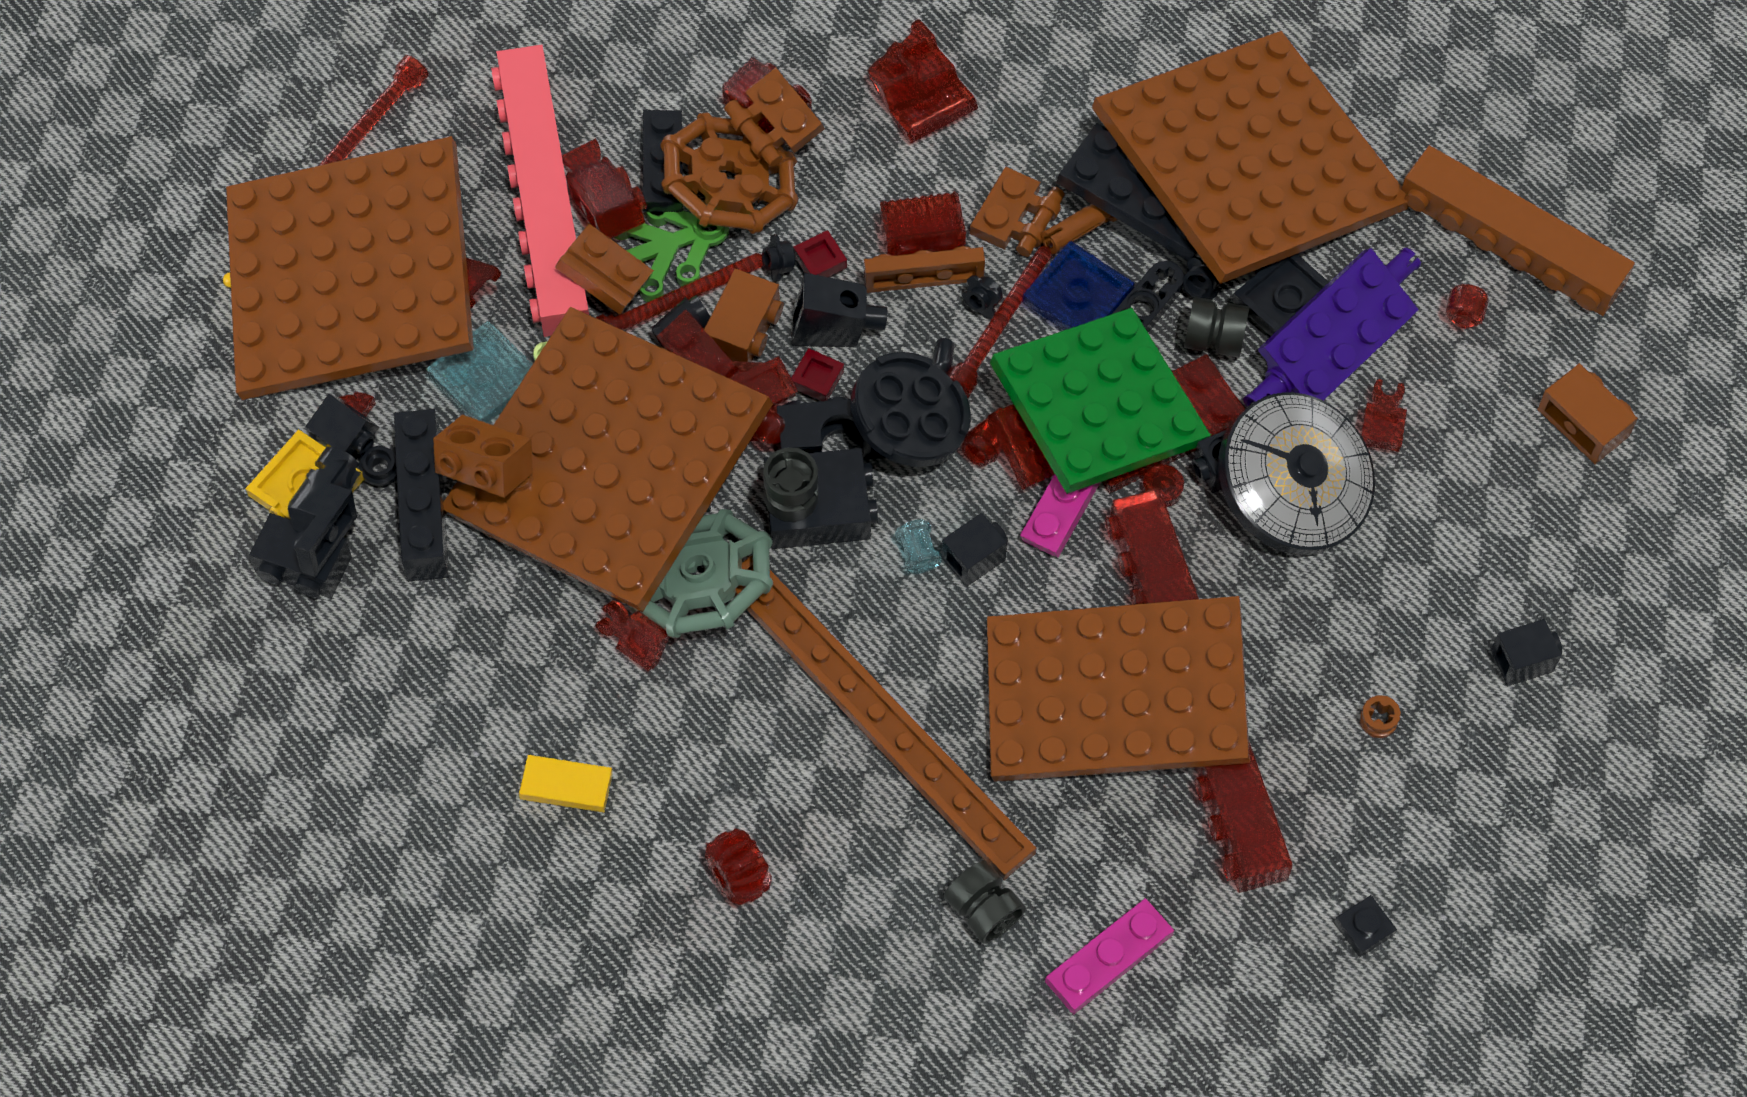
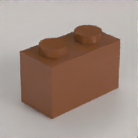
(745, 315)
(1587, 413)

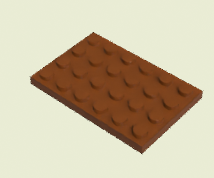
(1117, 689)

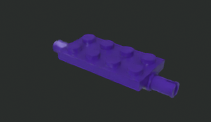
(1338, 327)

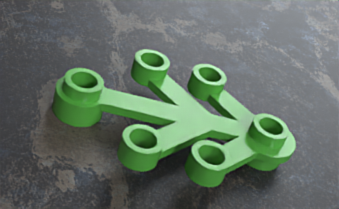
(666, 244)

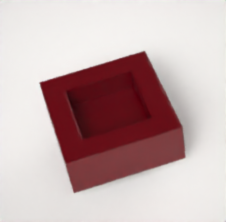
(820, 255)
(817, 375)

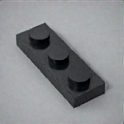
(655, 127)

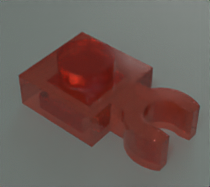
(1383, 421)
(637, 634)

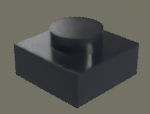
(1365, 926)

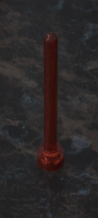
(408, 74)
(671, 299)
(966, 371)

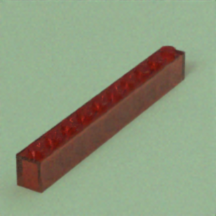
(1234, 792)

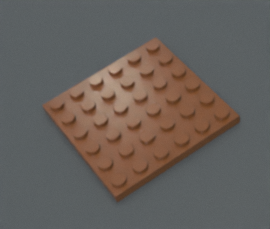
(1250, 155)
(348, 268)
(620, 457)

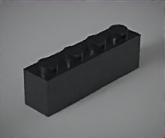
(420, 497)

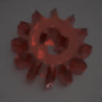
(738, 866)

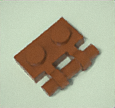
(783, 109)
(1006, 207)

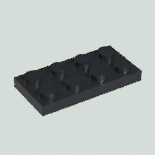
(1110, 181)

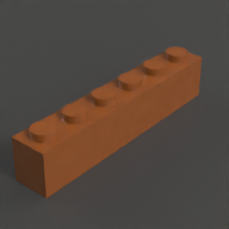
(1516, 231)

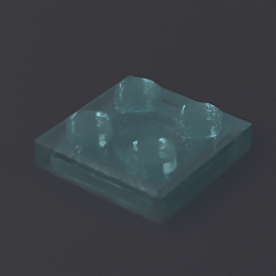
(482, 378)

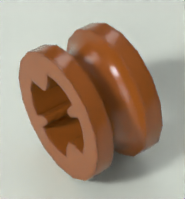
(1377, 728)

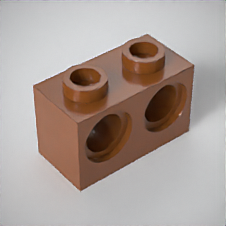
(483, 455)

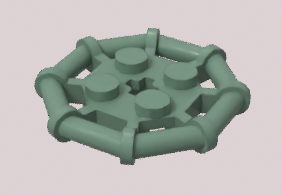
(719, 580)

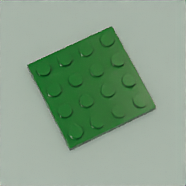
(1099, 400)

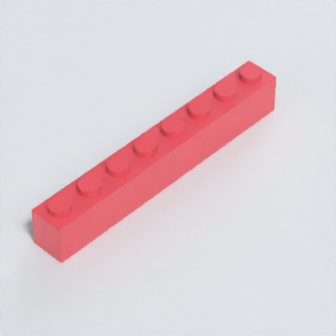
(541, 182)

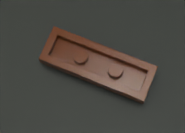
(923, 269)

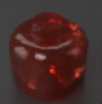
(1467, 305)

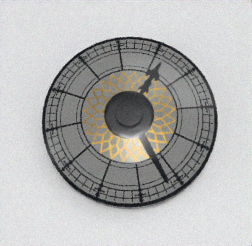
(1296, 473)

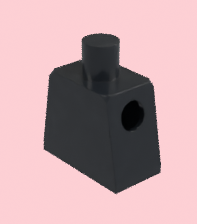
(833, 313)

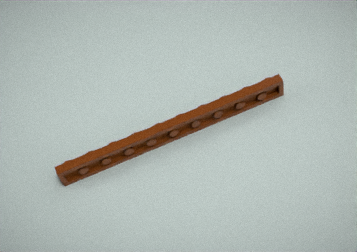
(890, 728)

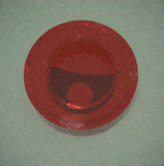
(1167, 480)

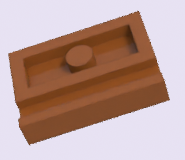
(604, 269)

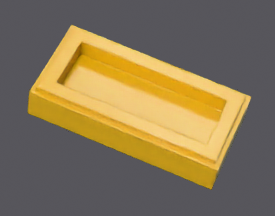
(566, 783)

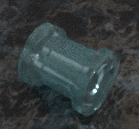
(918, 546)

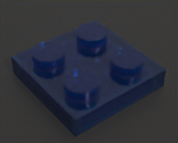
(1076, 289)

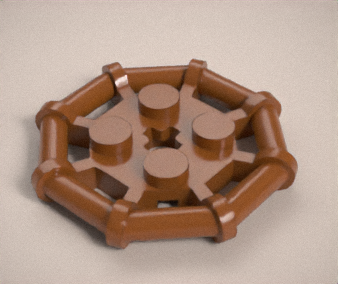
(733, 195)

